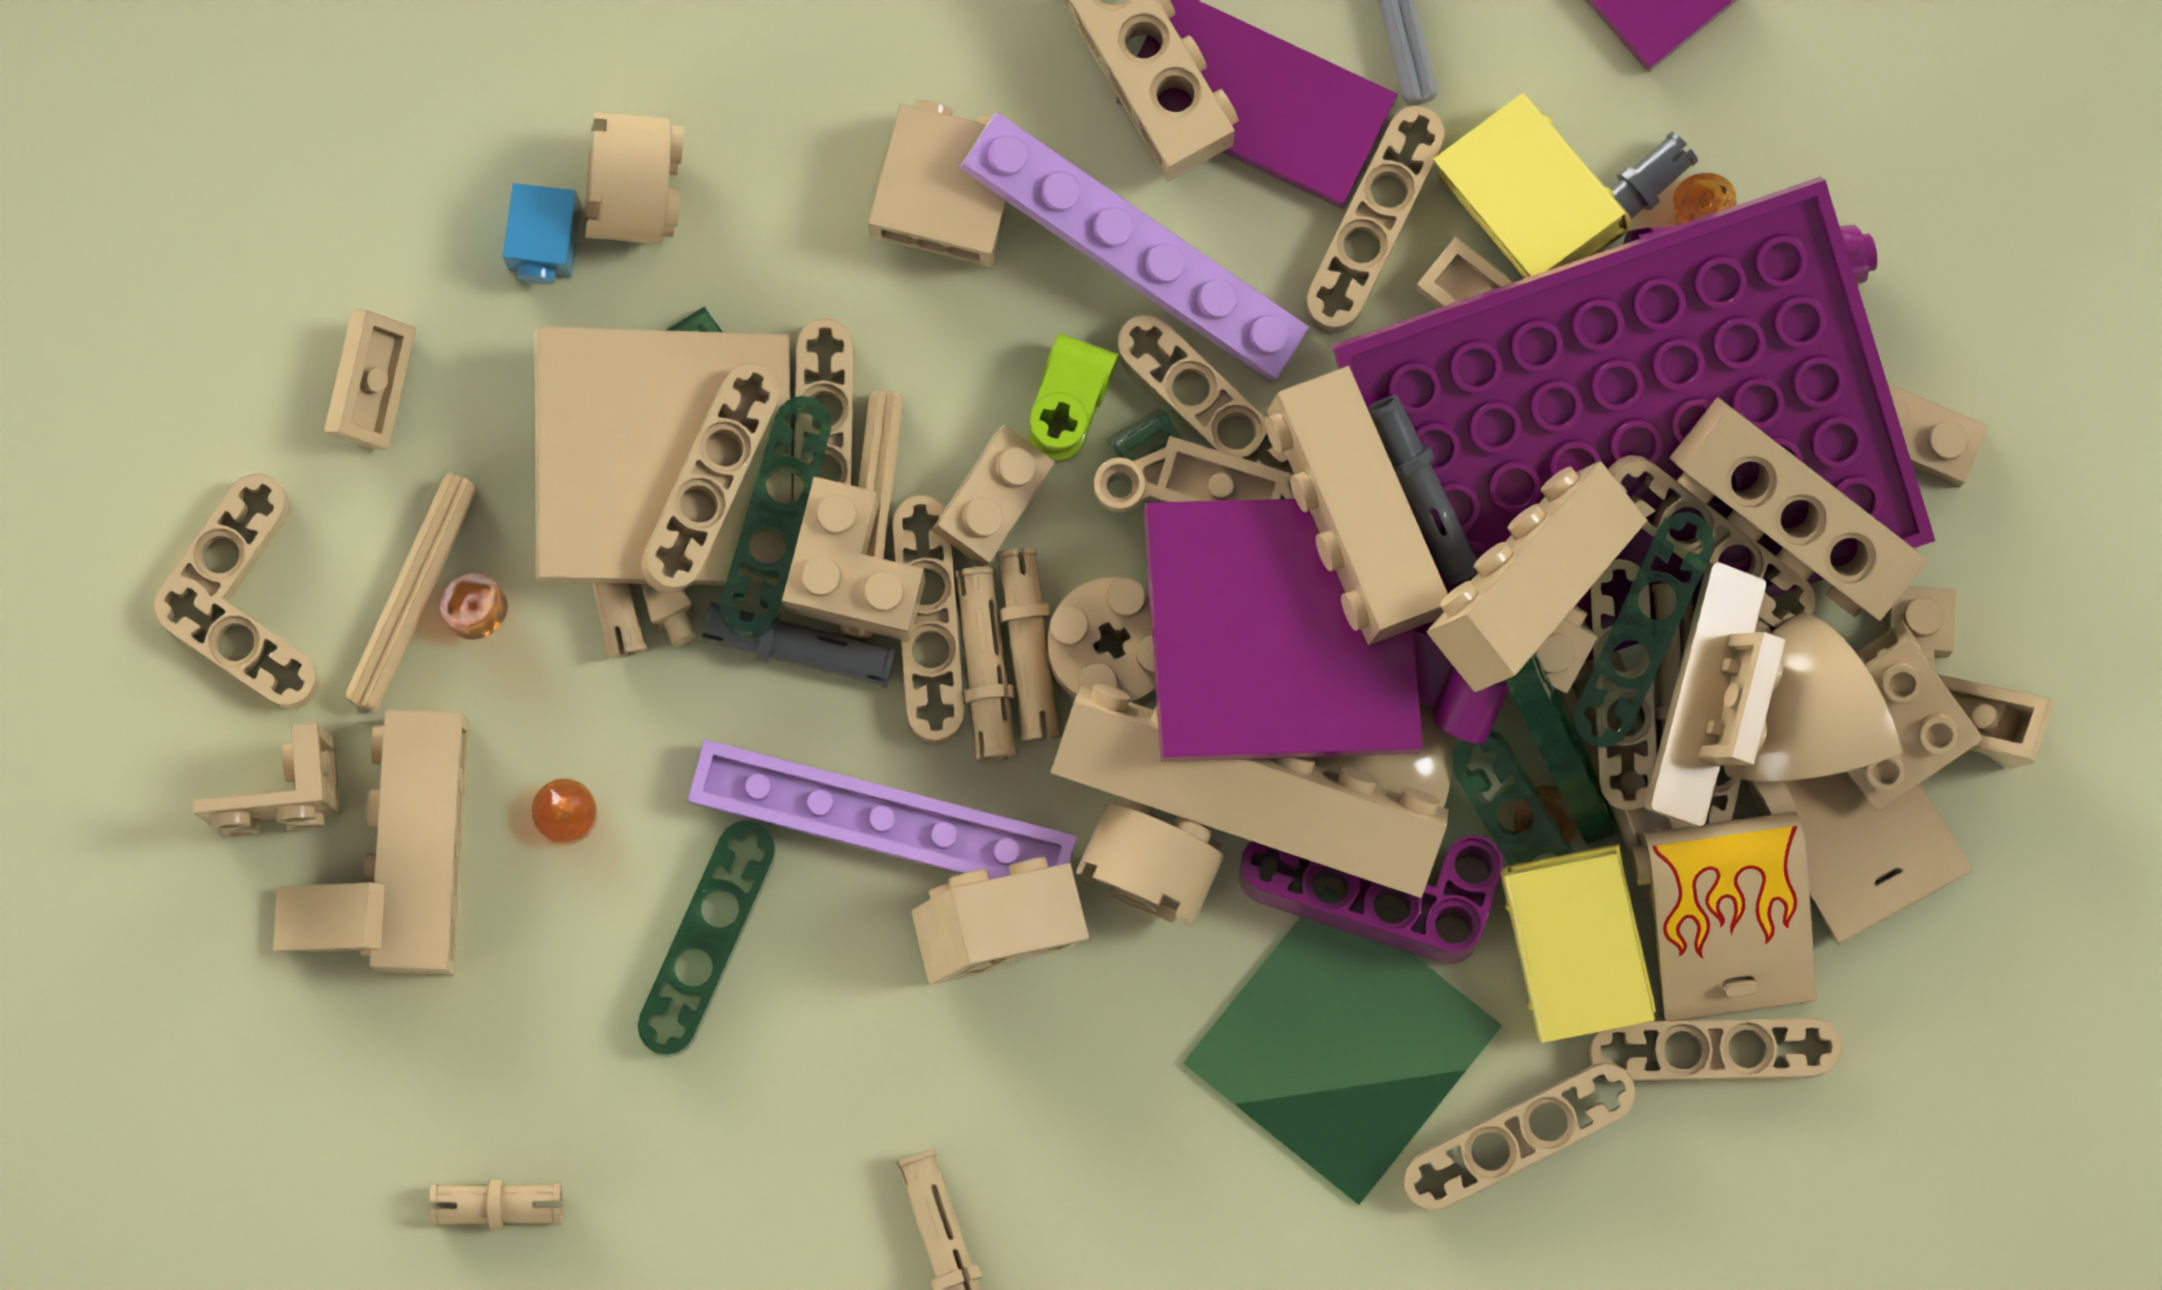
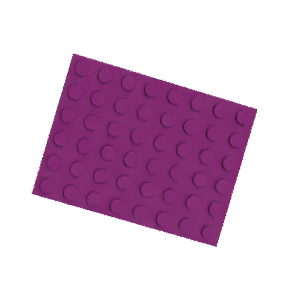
(1631, 356)

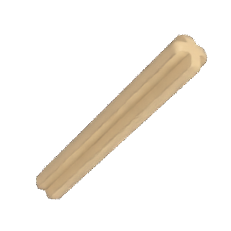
(878, 471)
(411, 592)

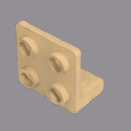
(1925, 714)
(306, 762)

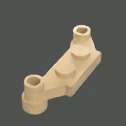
(1189, 473)

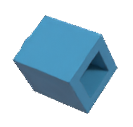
(541, 233)

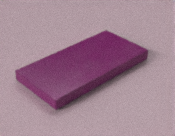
(1293, 108)

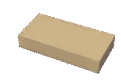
(329, 917)

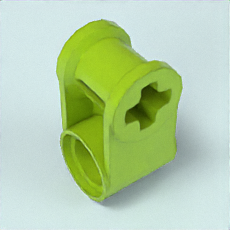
(1070, 389)

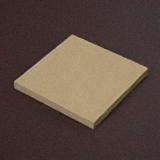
(615, 433)

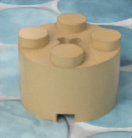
(630, 178)
(1076, 630)
(1151, 862)

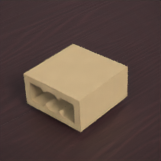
(925, 195)

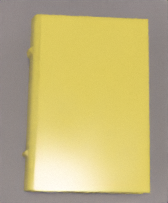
(1531, 190)
(1578, 943)

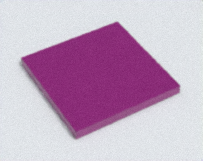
(1259, 643)

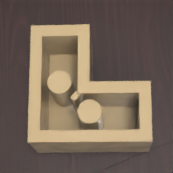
(836, 577)
(990, 922)

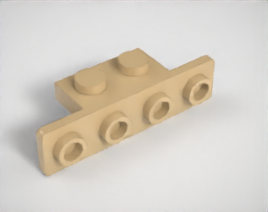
(1717, 696)

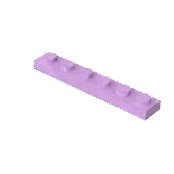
(1133, 247)
(868, 814)

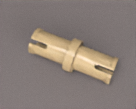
(496, 1204)

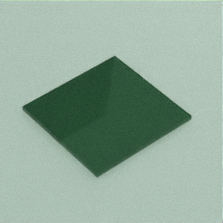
(1342, 1049)

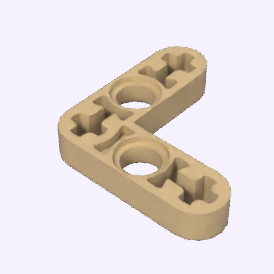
(216, 589)

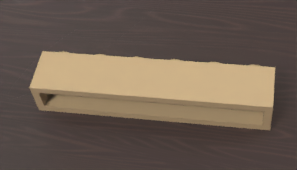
(1274, 801)

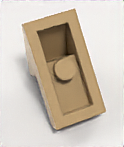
(2007, 720)

